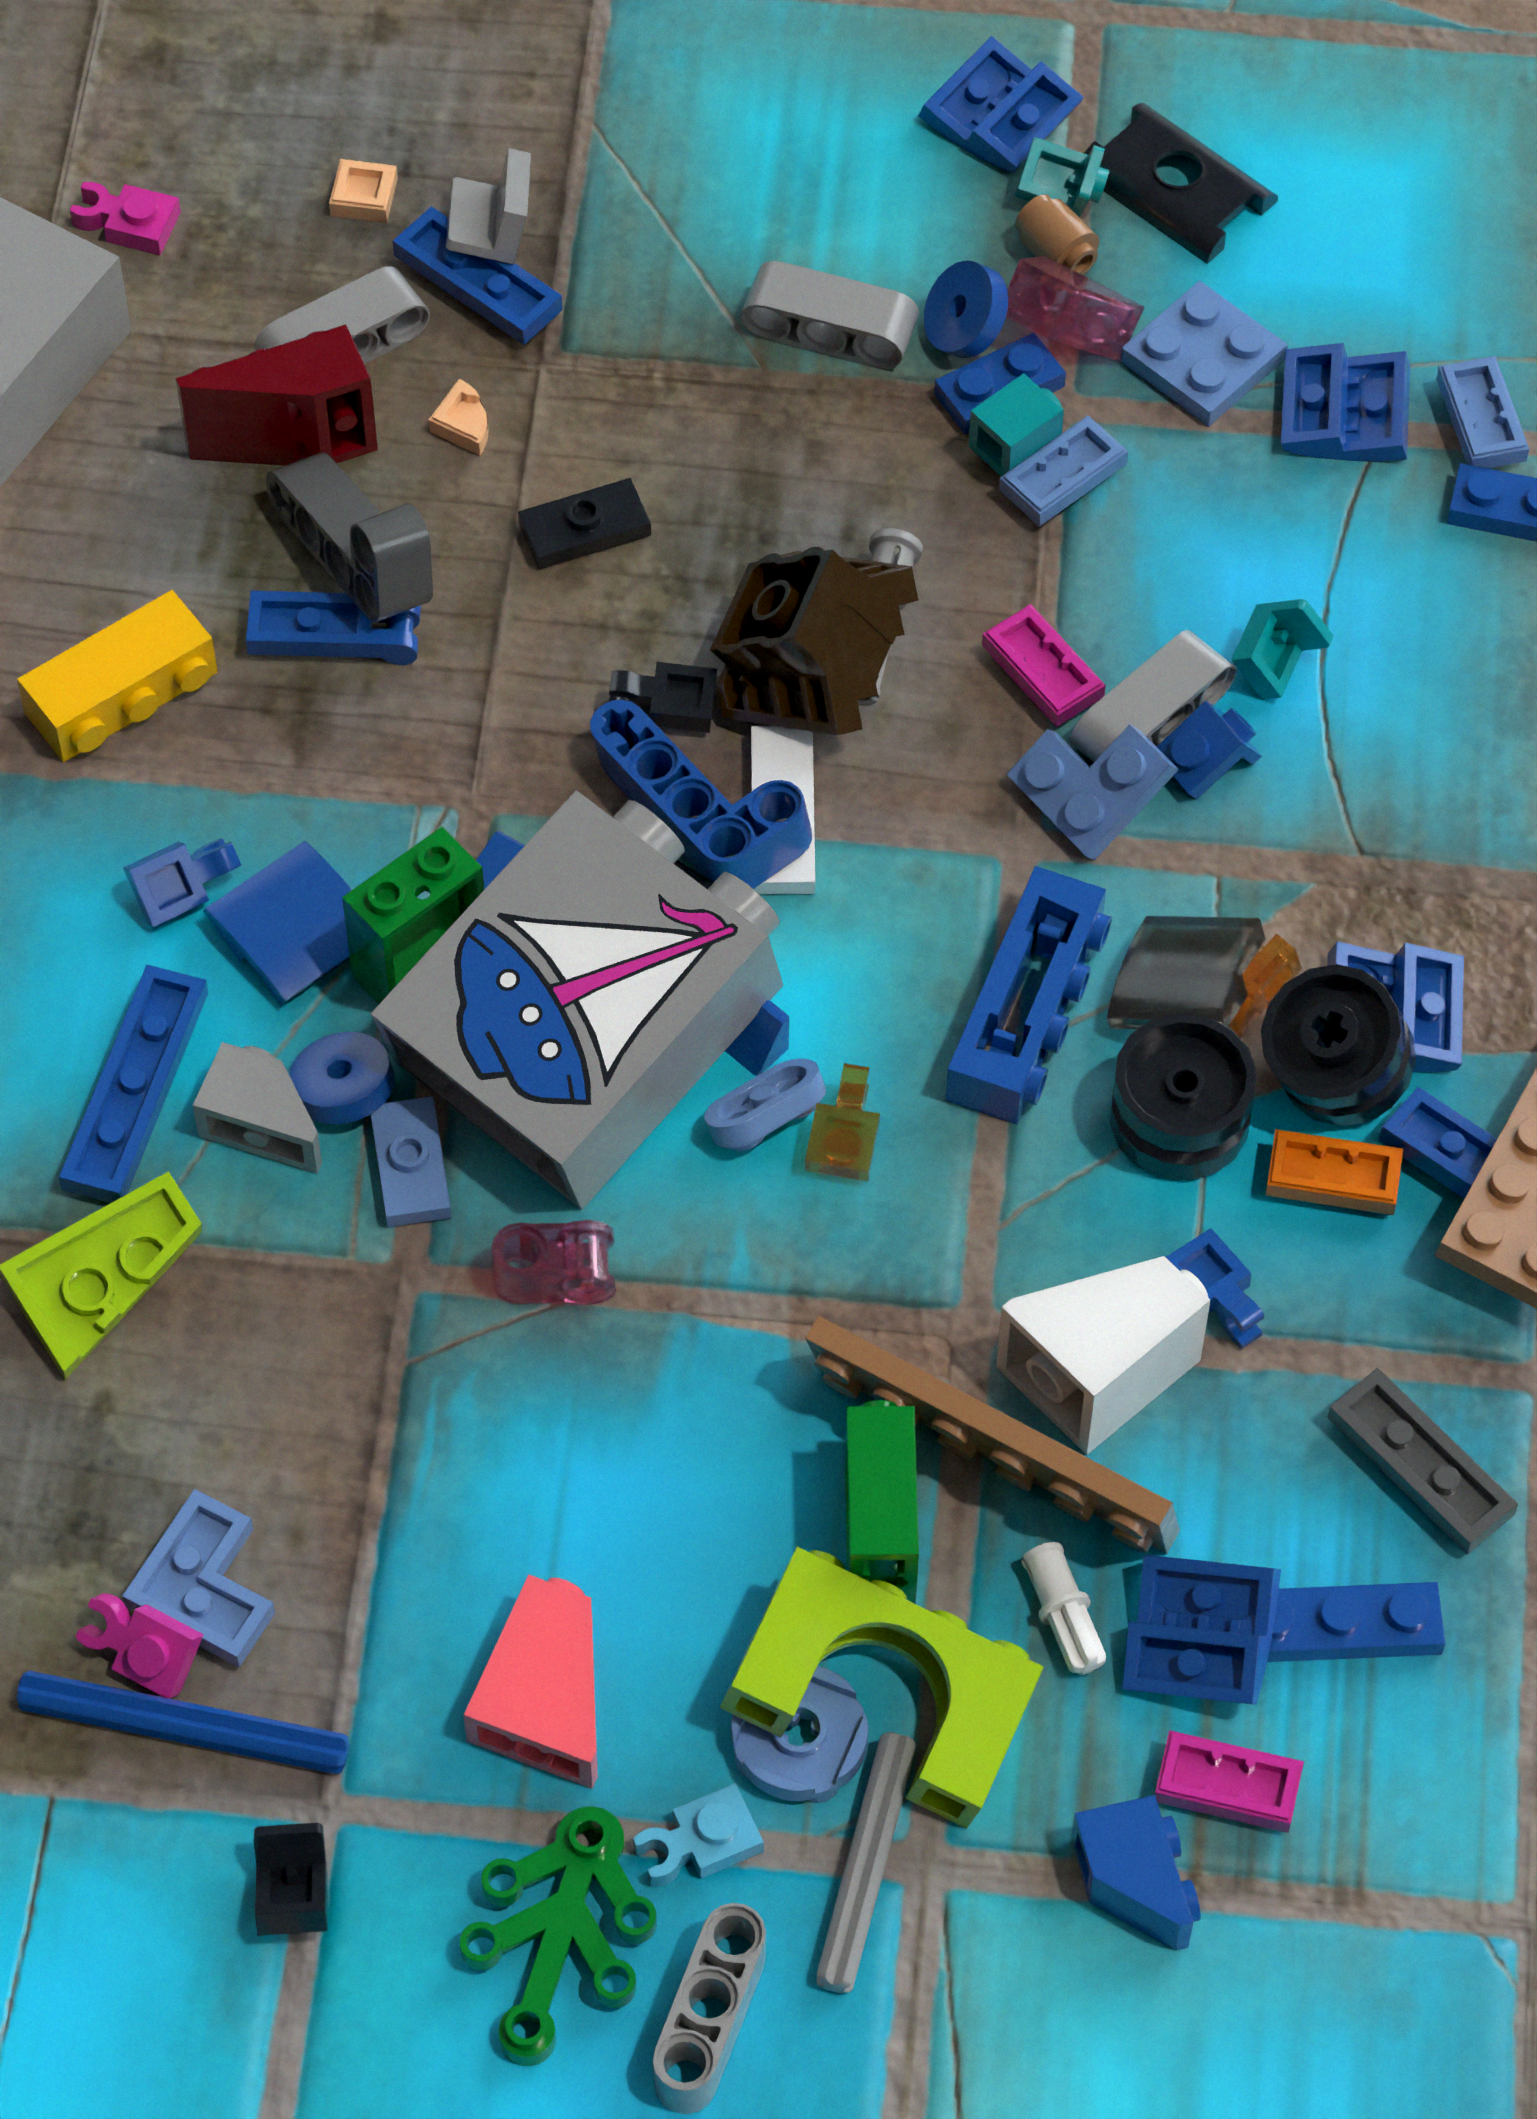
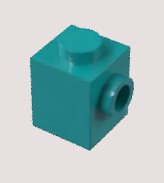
(1014, 424)

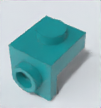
(1062, 174)
(1275, 642)

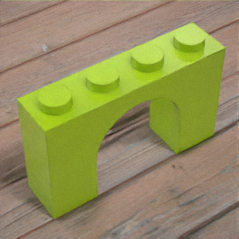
(974, 1681)

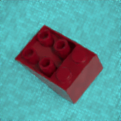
(281, 404)

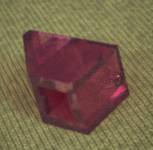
(1071, 307)

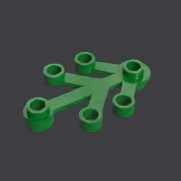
(561, 1919)

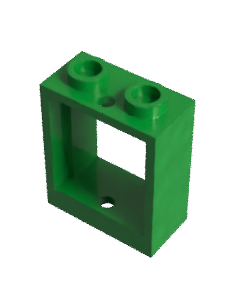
(394, 928)
(882, 1494)

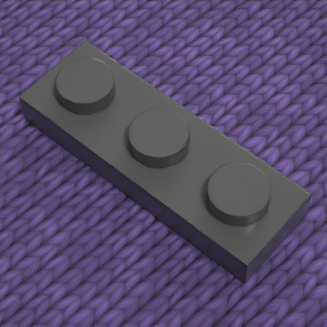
(1422, 1460)

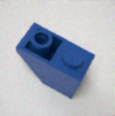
(1132, 1870)

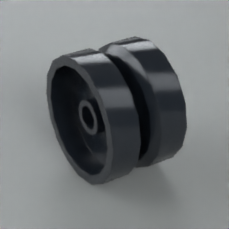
(1338, 1045)
(1183, 1096)

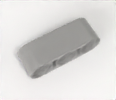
(376, 308)
(830, 314)
(1156, 695)
(715, 1976)

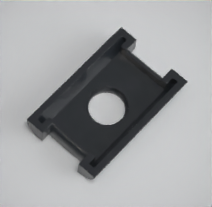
(1187, 213)

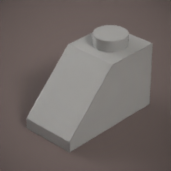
(256, 1108)

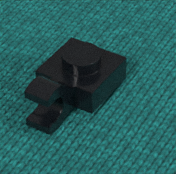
(676, 696)

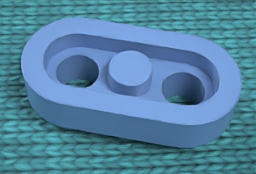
(765, 1104)

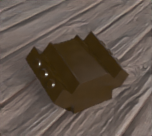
(809, 639)

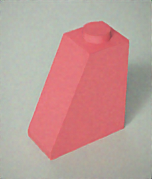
(541, 1684)

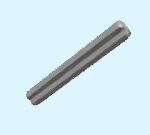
(866, 1863)

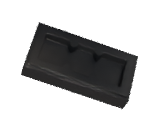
(584, 523)

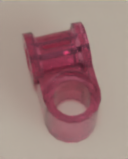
(557, 1261)

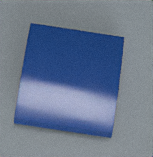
(999, 105)
(1345, 404)
(287, 921)
(1426, 991)
(1201, 1629)

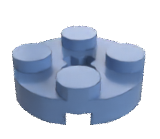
(815, 1768)

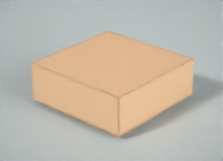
(363, 191)

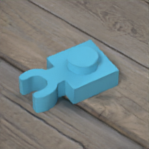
(708, 1832)

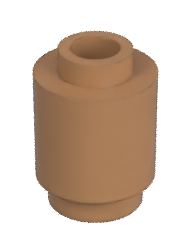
(1056, 232)

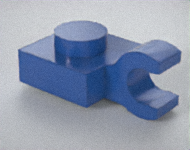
(172, 879)
(1224, 1281)

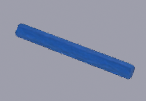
(183, 1722)

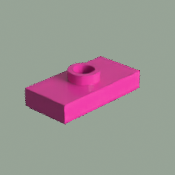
(1043, 665)
(1228, 1781)

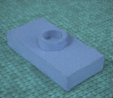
(1482, 413)
(1063, 471)
(410, 1162)

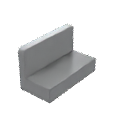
(487, 217)

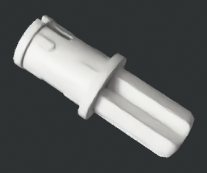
(1064, 1608)

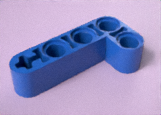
(684, 792)

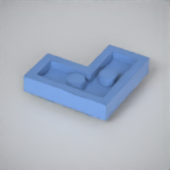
(1096, 800)
(188, 1581)

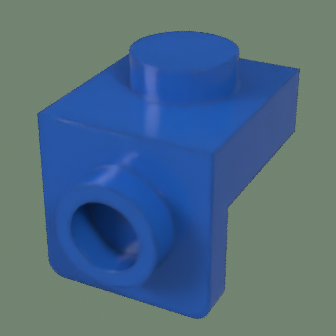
(1208, 747)

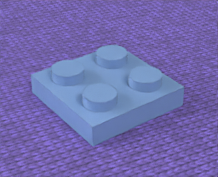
(1203, 353)

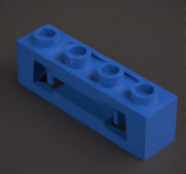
(997, 1079)

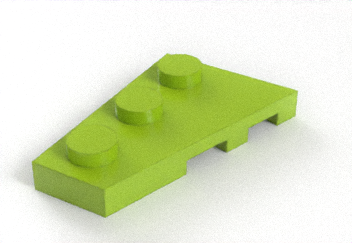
(99, 1268)

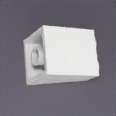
(1103, 1345)

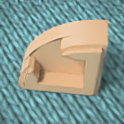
(461, 419)

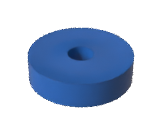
(966, 309)
(343, 1077)

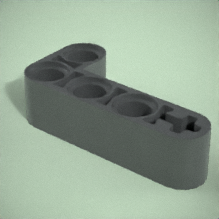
(370, 554)

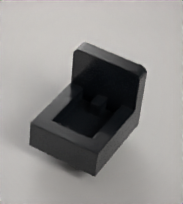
(291, 1879)

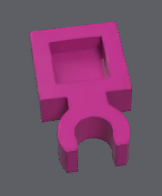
(132, 220)
(149, 1644)

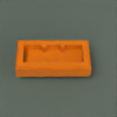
(1334, 1172)

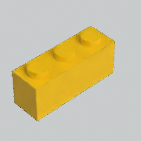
(118, 676)

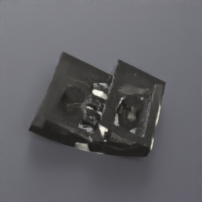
(1184, 969)

